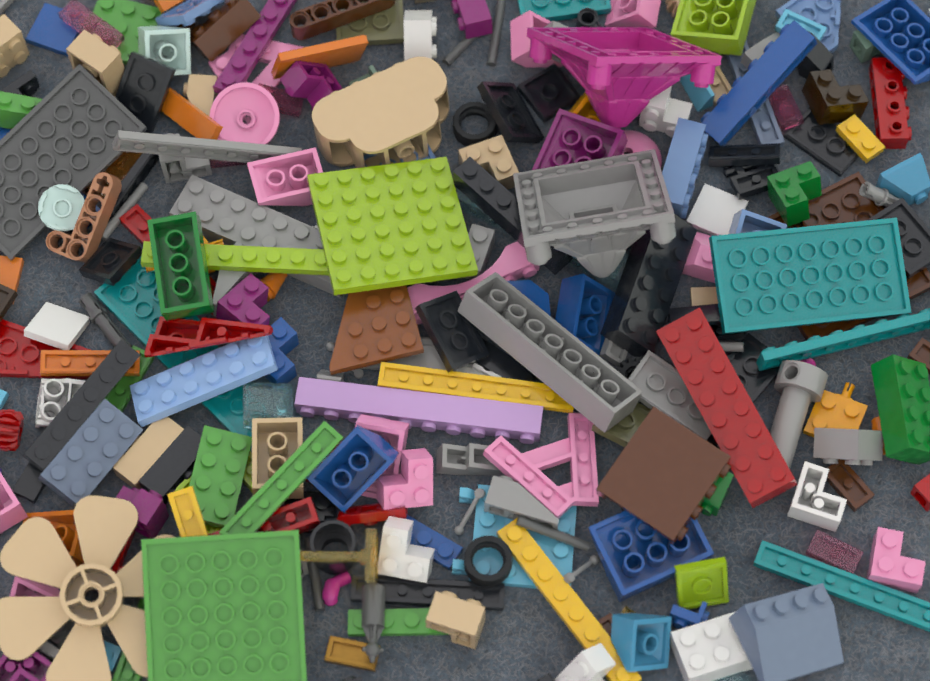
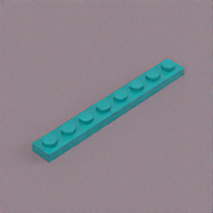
(840, 340)
(844, 585)

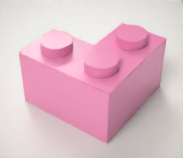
(410, 487)
(889, 567)

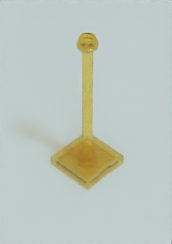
(366, 557)

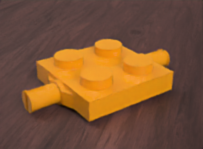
(836, 412)

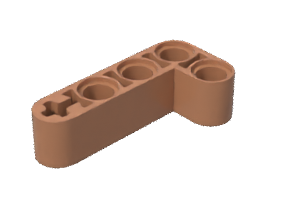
(88, 215)

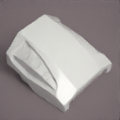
(53, 397)

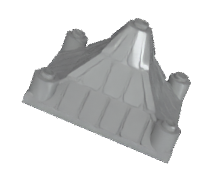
(594, 209)

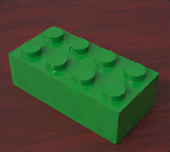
(180, 266)
(903, 408)

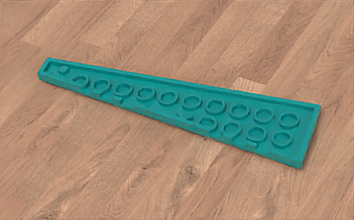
(137, 307)

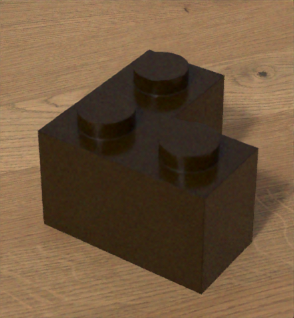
(830, 101)

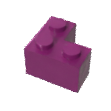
(310, 81)
(245, 302)
(150, 509)
(32, 668)

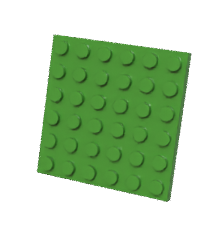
(224, 607)

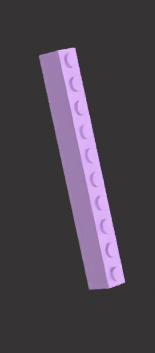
(420, 409)

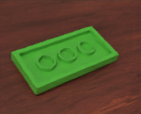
(219, 473)

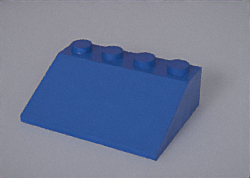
(900, 34)
(642, 557)

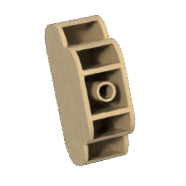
(384, 115)

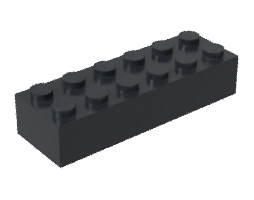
(647, 290)

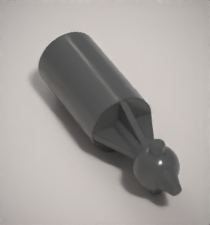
(373, 618)

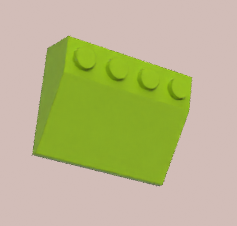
(714, 24)

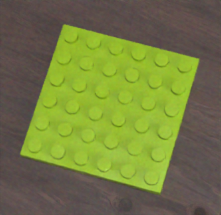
(391, 225)

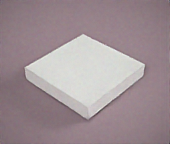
(715, 211)
(56, 326)

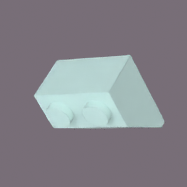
(166, 45)

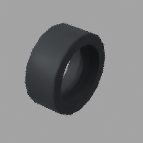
(469, 109)
(487, 542)

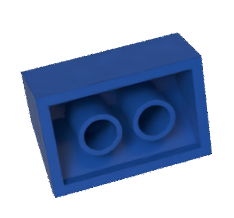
(583, 309)
(353, 467)

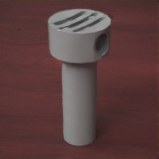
(798, 387)

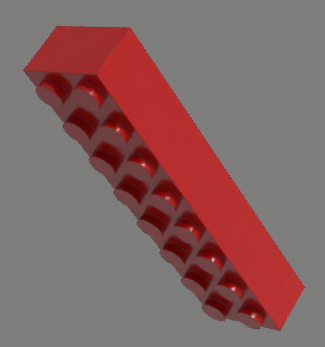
(726, 407)

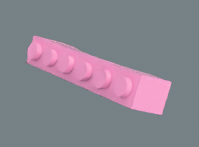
(510, 266)

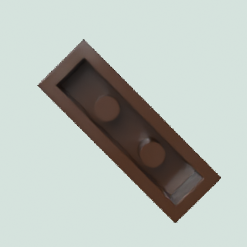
(223, 27)

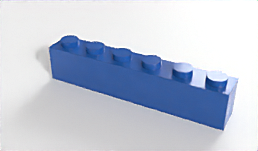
(758, 83)

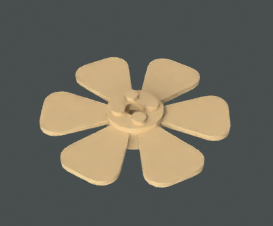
(40, 556)

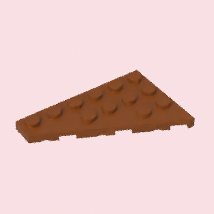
(375, 330)

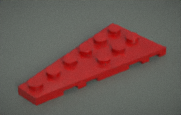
(22, 355)

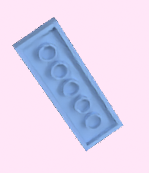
(202, 378)

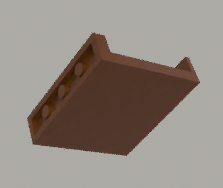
(664, 475)

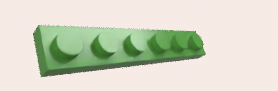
(284, 481)

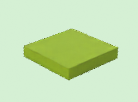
(702, 582)

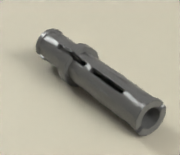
(100, 317)

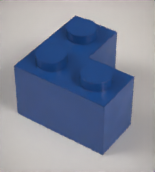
(282, 342)

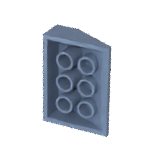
(789, 634)

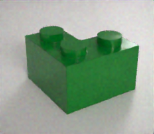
(792, 190)

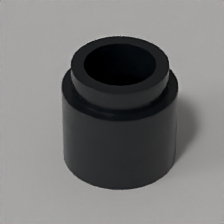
(330, 532)

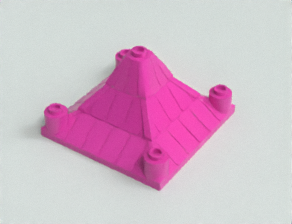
(622, 65)

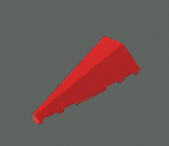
(186, 334)

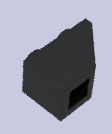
(817, 59)

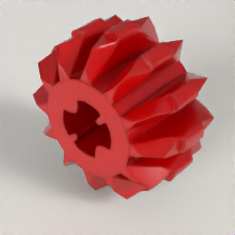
(10, 429)

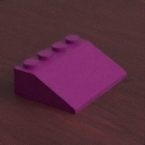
(579, 140)

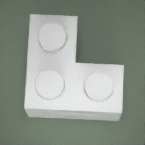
(418, 33)
(663, 113)
(812, 504)
(401, 558)
(588, 665)

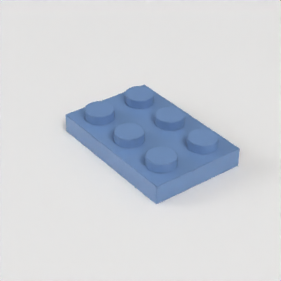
(187, 12)

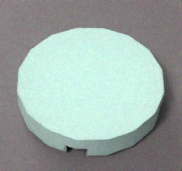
(60, 207)

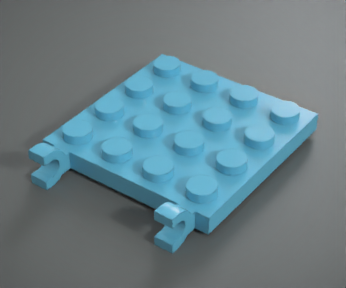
(490, 561)

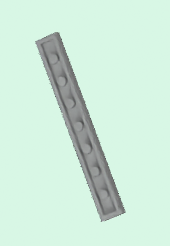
(196, 147)

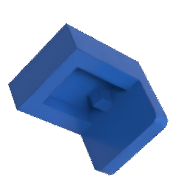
(683, 618)

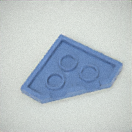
(820, 11)

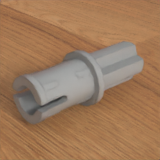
(878, 195)

